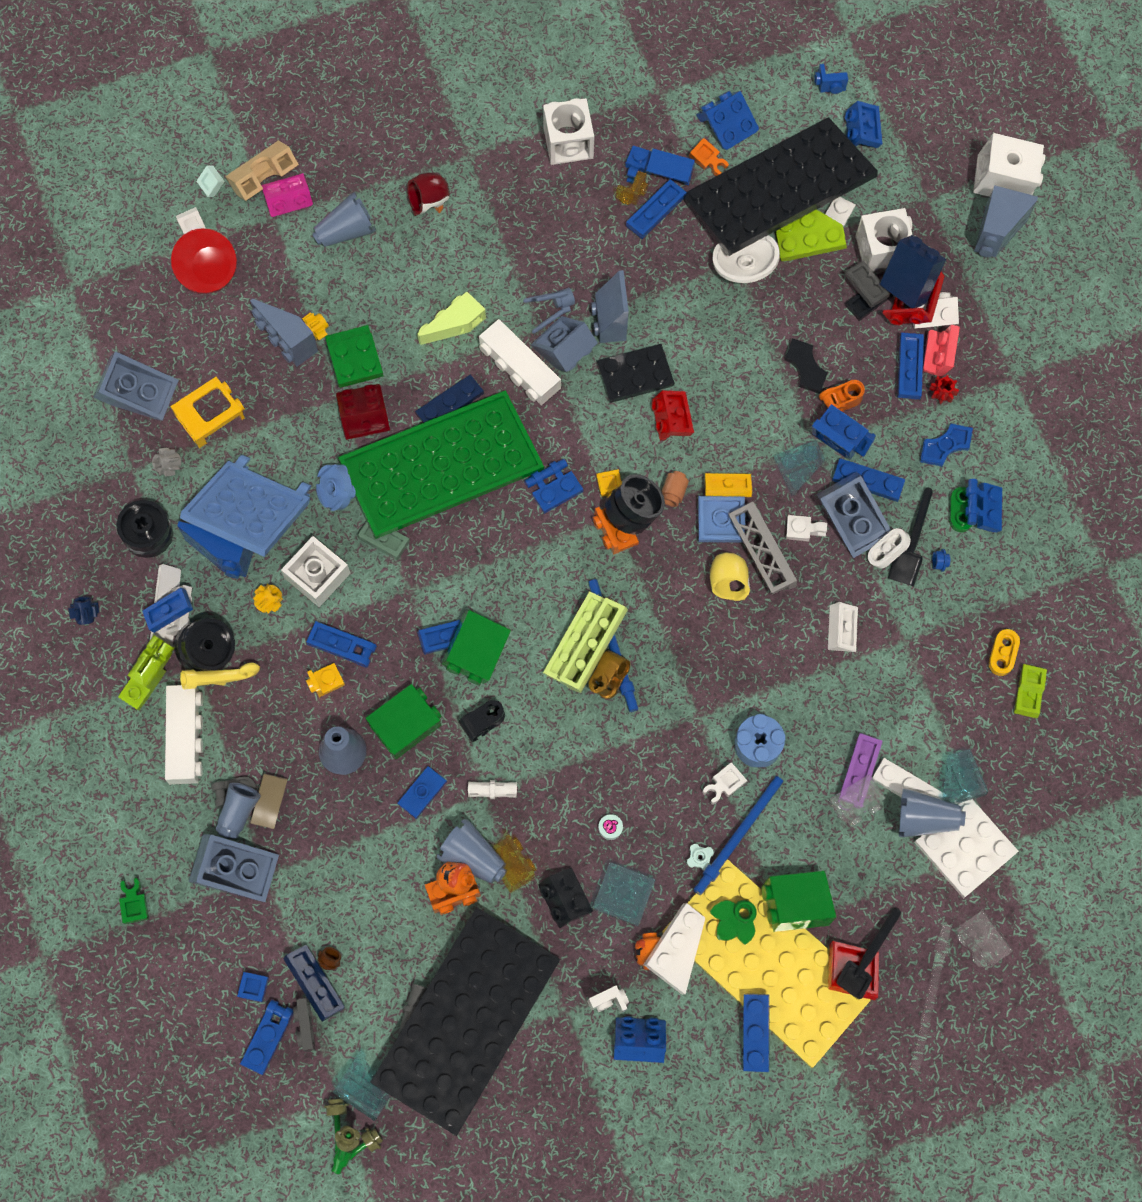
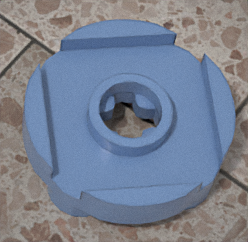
(338, 477)

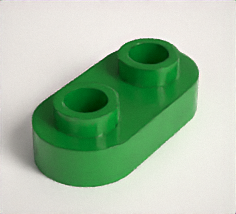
(957, 509)

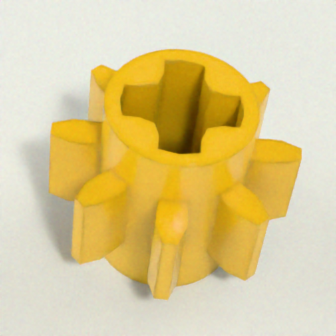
(316, 324)
(267, 598)

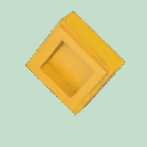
(608, 481)

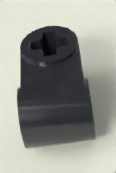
(480, 721)

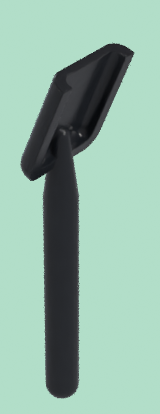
(907, 565)
(854, 977)

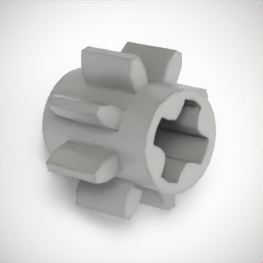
(166, 462)

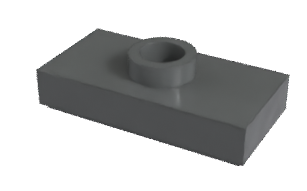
(867, 284)

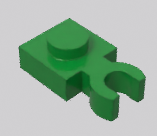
(133, 906)

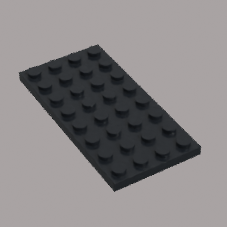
(779, 186)
(465, 1021)

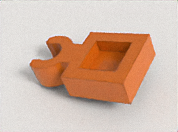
(706, 155)

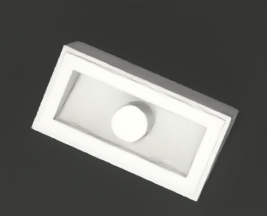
(842, 627)

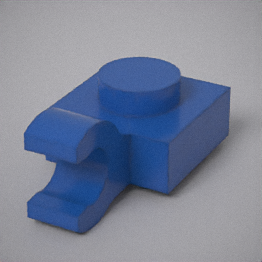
(637, 161)

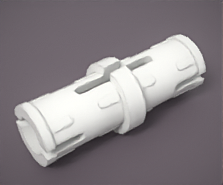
(492, 789)

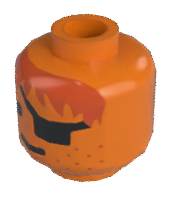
(455, 878)
(644, 947)

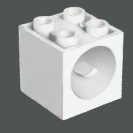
(568, 146)
(889, 224)

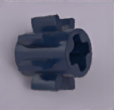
(83, 610)

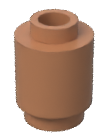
(674, 488)

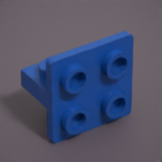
(640, 1039)

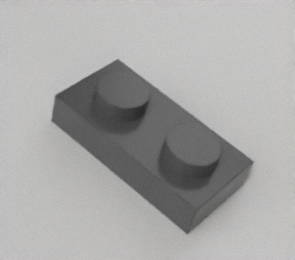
(305, 1036)

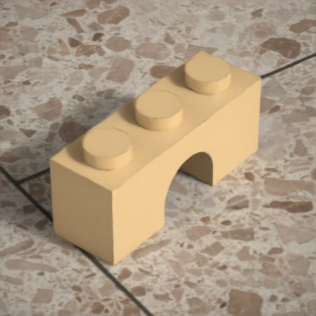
(272, 161)

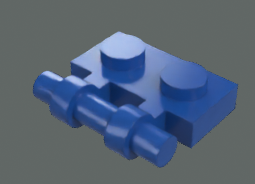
(557, 491)
(989, 510)

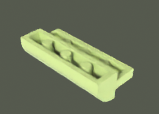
(585, 641)

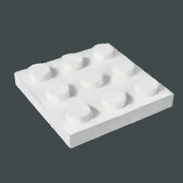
(968, 854)

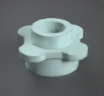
(702, 863)

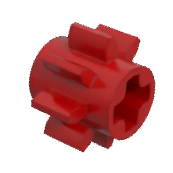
(948, 391)

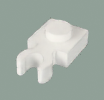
(726, 781)

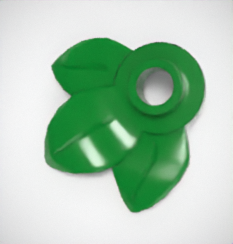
(731, 923)

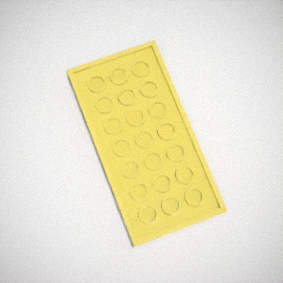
(780, 963)

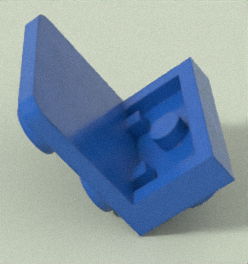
(729, 119)

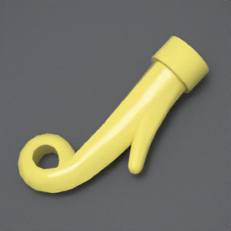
(191, 679)

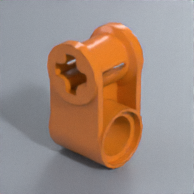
(839, 395)

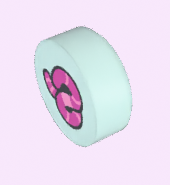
(610, 827)

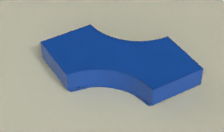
(937, 450)

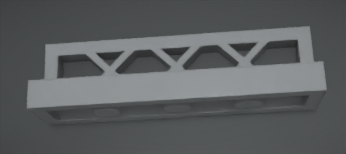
(770, 547)

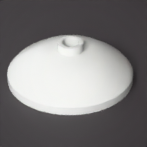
(749, 263)

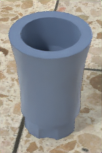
(236, 809)

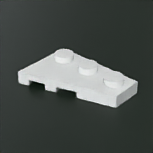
(677, 948)

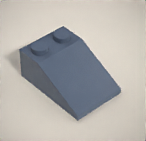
(611, 310)
(135, 387)
(854, 514)
(233, 868)

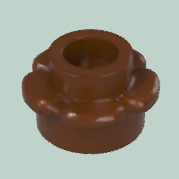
(329, 958)

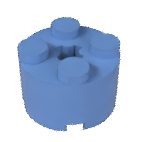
(759, 728)

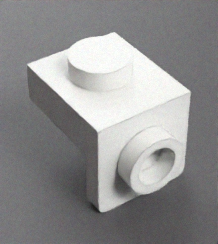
(190, 220)

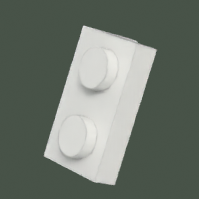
(945, 312)

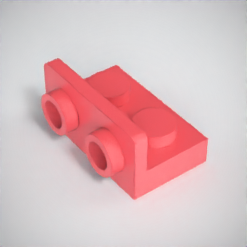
(940, 351)

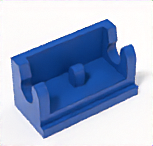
(670, 166)

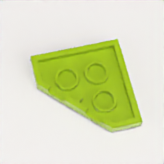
(810, 236)

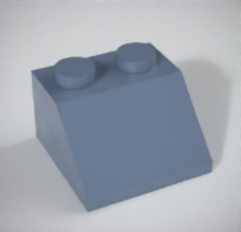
(565, 343)

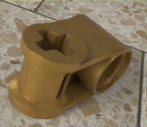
(610, 673)

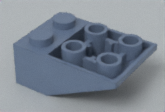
(285, 331)

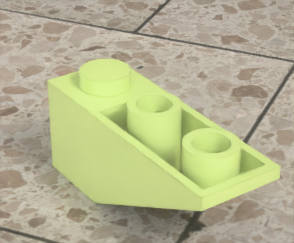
(457, 319)

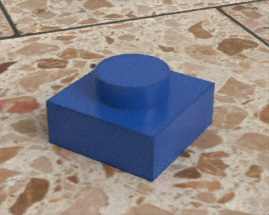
(253, 987)

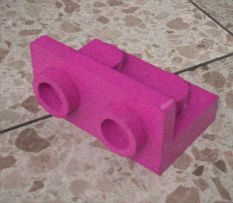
(287, 195)

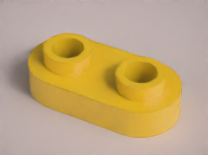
(1004, 653)

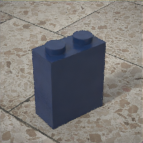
(912, 271)

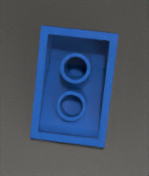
(222, 553)

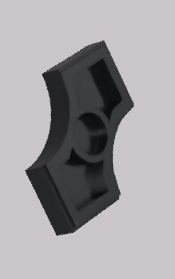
(801, 357)

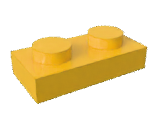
(728, 485)

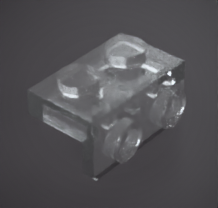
(857, 800)
(983, 940)

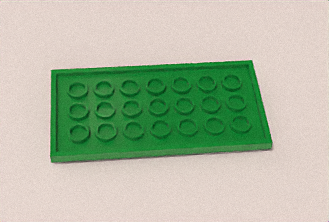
(441, 464)

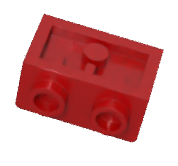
(672, 414)

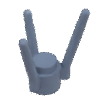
(562, 299)

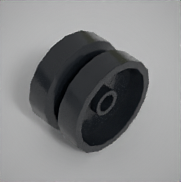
(634, 504)
(145, 528)
(218, 645)

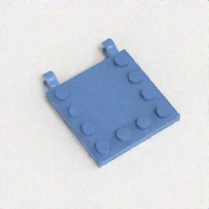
(246, 507)

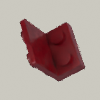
(362, 411)

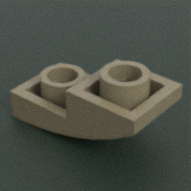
(269, 804)

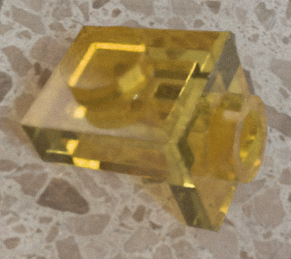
(632, 195)

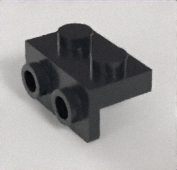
(565, 897)

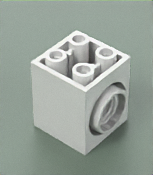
(1009, 165)

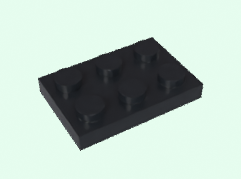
(635, 373)

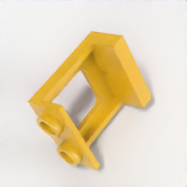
(192, 421)

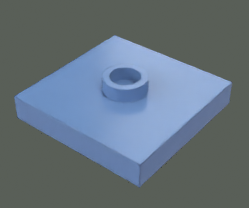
(714, 518)

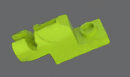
(146, 672)

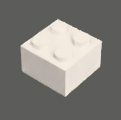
(315, 571)

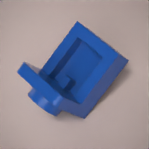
(831, 82)

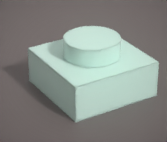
(210, 181)

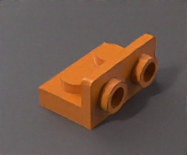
(613, 537)
(444, 902)

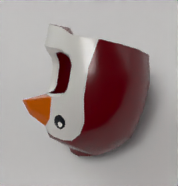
(428, 191)

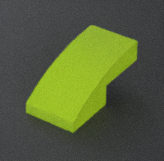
(1030, 691)

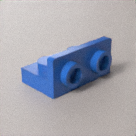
(864, 124)

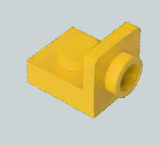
(325, 680)

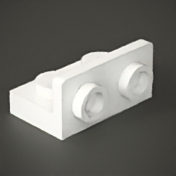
(604, 1000)

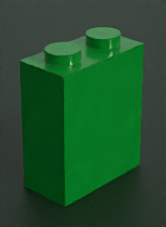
(475, 648)
(404, 721)
(798, 901)

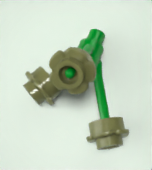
(348, 1138)

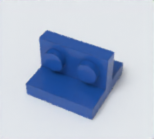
(839, 431)

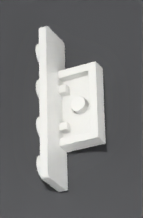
(168, 582)

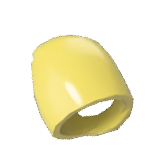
(725, 569)

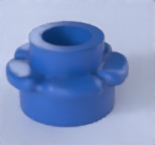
(942, 560)

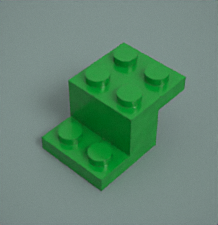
(354, 356)

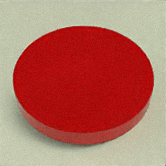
(203, 261)

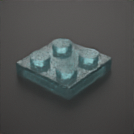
(624, 894)

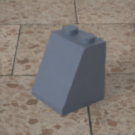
(1002, 219)

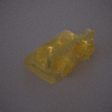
(518, 869)

